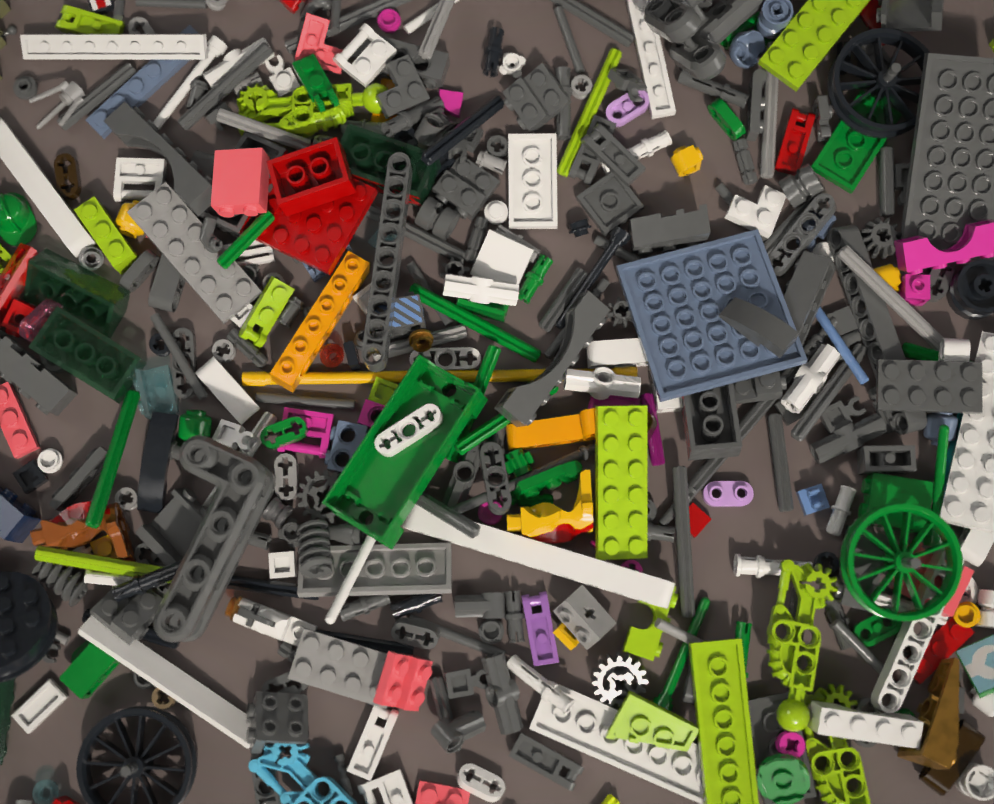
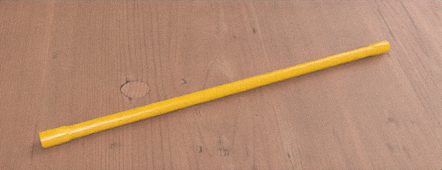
(262, 378)

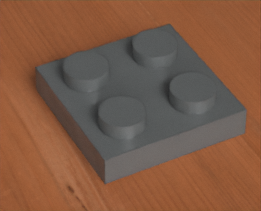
(609, 203)

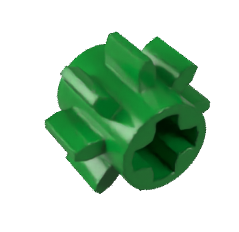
(518, 462)

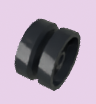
(973, 290)

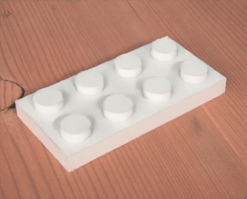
(532, 181)

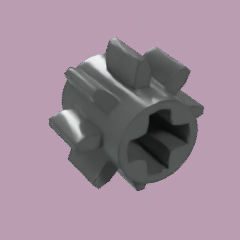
(454, 265)
(617, 318)

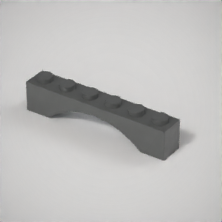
(133, 131)
(581, 321)

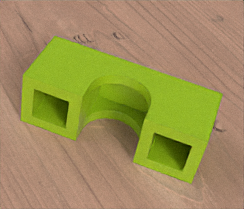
(106, 234)
(646, 642)

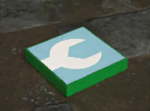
(979, 664)

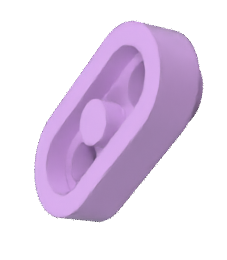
(626, 108)
(728, 494)

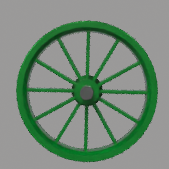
(900, 562)

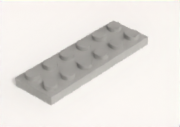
(176, 235)
(400, 571)

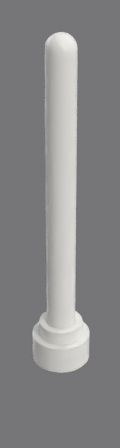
(215, 48)
(350, 578)

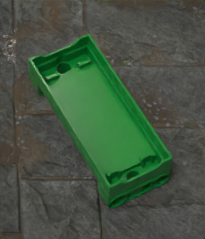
(394, 484)

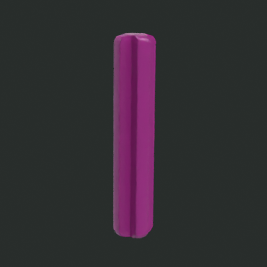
(655, 443)

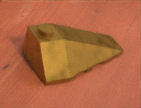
(940, 720)

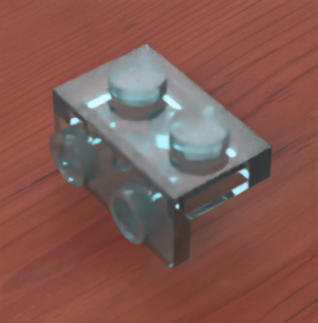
(156, 391)

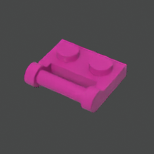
(319, 426)

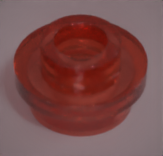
(327, 350)

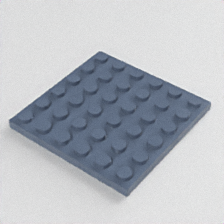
(678, 307)

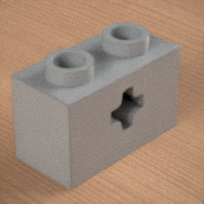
(584, 617)

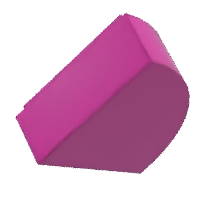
(452, 101)

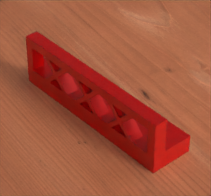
(14, 277)

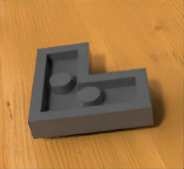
(407, 91)

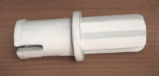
(840, 510)

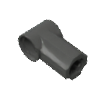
(485, 605)
(454, 732)

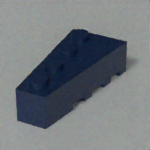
(15, 518)

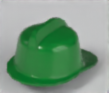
(16, 219)

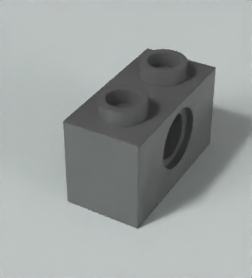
(886, 459)

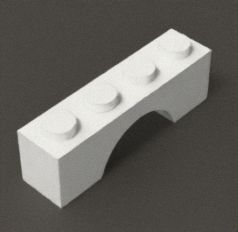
(873, 727)

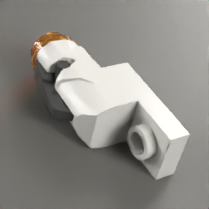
(267, 620)

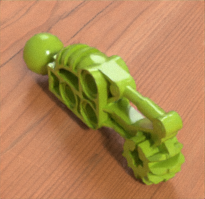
(300, 113)
(784, 652)
(834, 777)

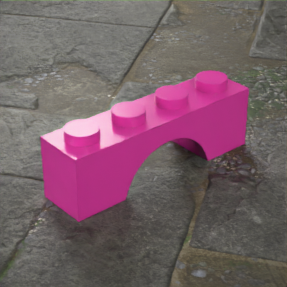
(918, 253)

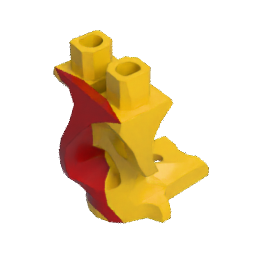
(553, 525)

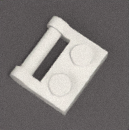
(370, 61)
(137, 171)
(391, 786)

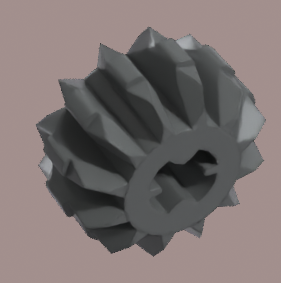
(888, 236)

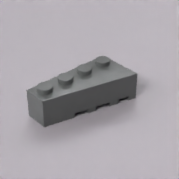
(32, 377)

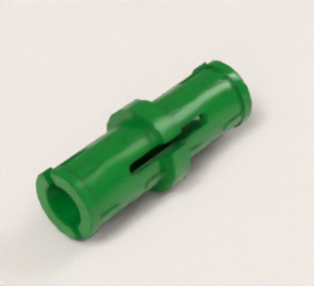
(534, 278)

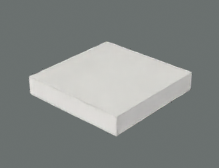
(502, 259)

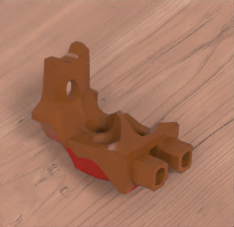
(70, 531)

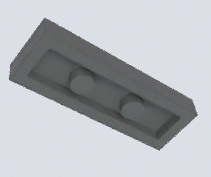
(79, 479)

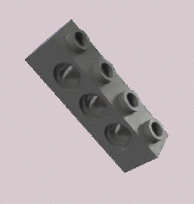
(431, 77)

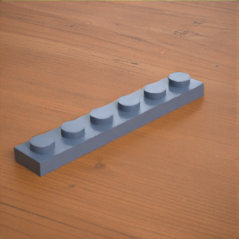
(138, 88)

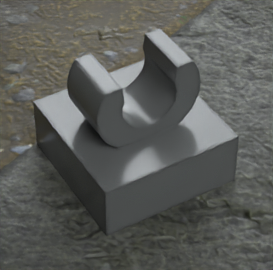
(212, 114)

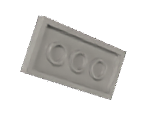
(338, 666)

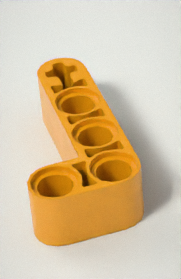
(552, 431)

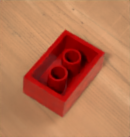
(311, 176)

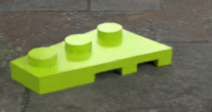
(652, 724)

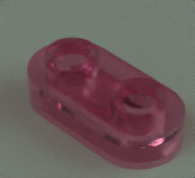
(36, 319)

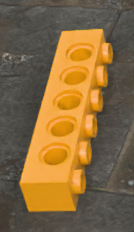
(320, 322)

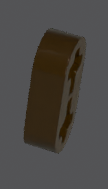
(62, 177)

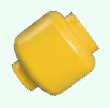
(125, 222)

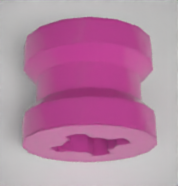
(786, 741)

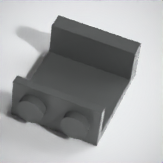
(911, 15)
(174, 526)

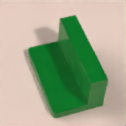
(492, 311)
(88, 671)

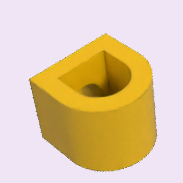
(686, 160)
(890, 275)

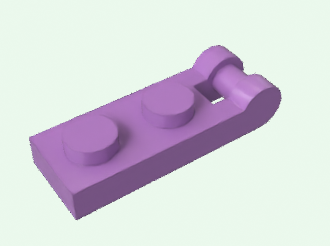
(540, 630)

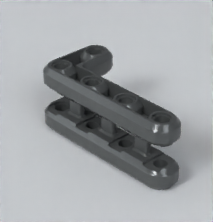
(697, 33)
(220, 539)

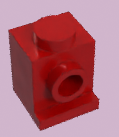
(17, 307)

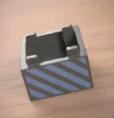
(407, 316)

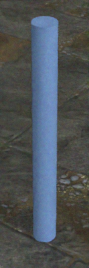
(841, 346)

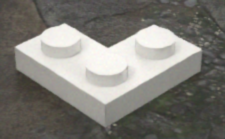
(760, 215)

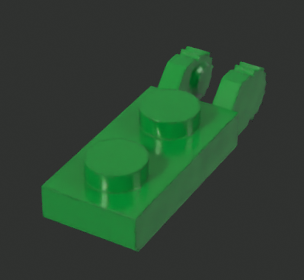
(315, 81)
(548, 479)

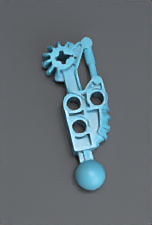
(297, 768)

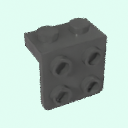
(277, 719)

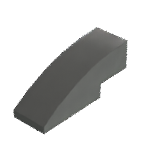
(759, 326)

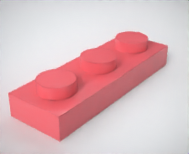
(15, 423)

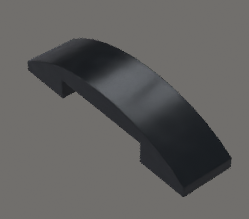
(156, 462)

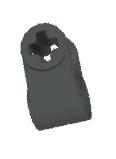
(434, 127)

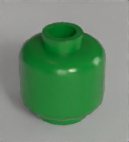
(194, 423)

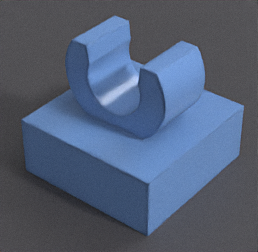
(812, 499)

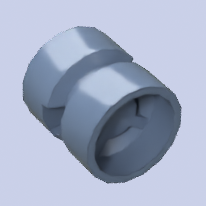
(774, 18)

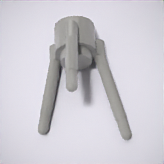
(70, 94)

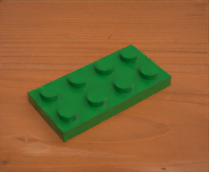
(849, 152)

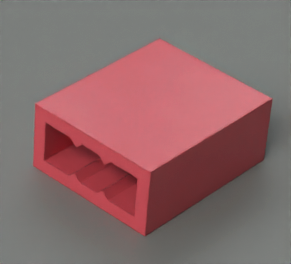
(240, 182)

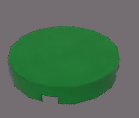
(783, 778)

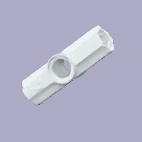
(229, 62)
(480, 289)
(810, 378)
(602, 383)

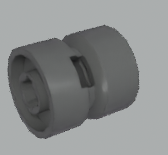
(801, 185)
(437, 218)

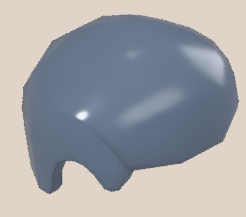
(746, 48)

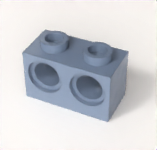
(340, 447)

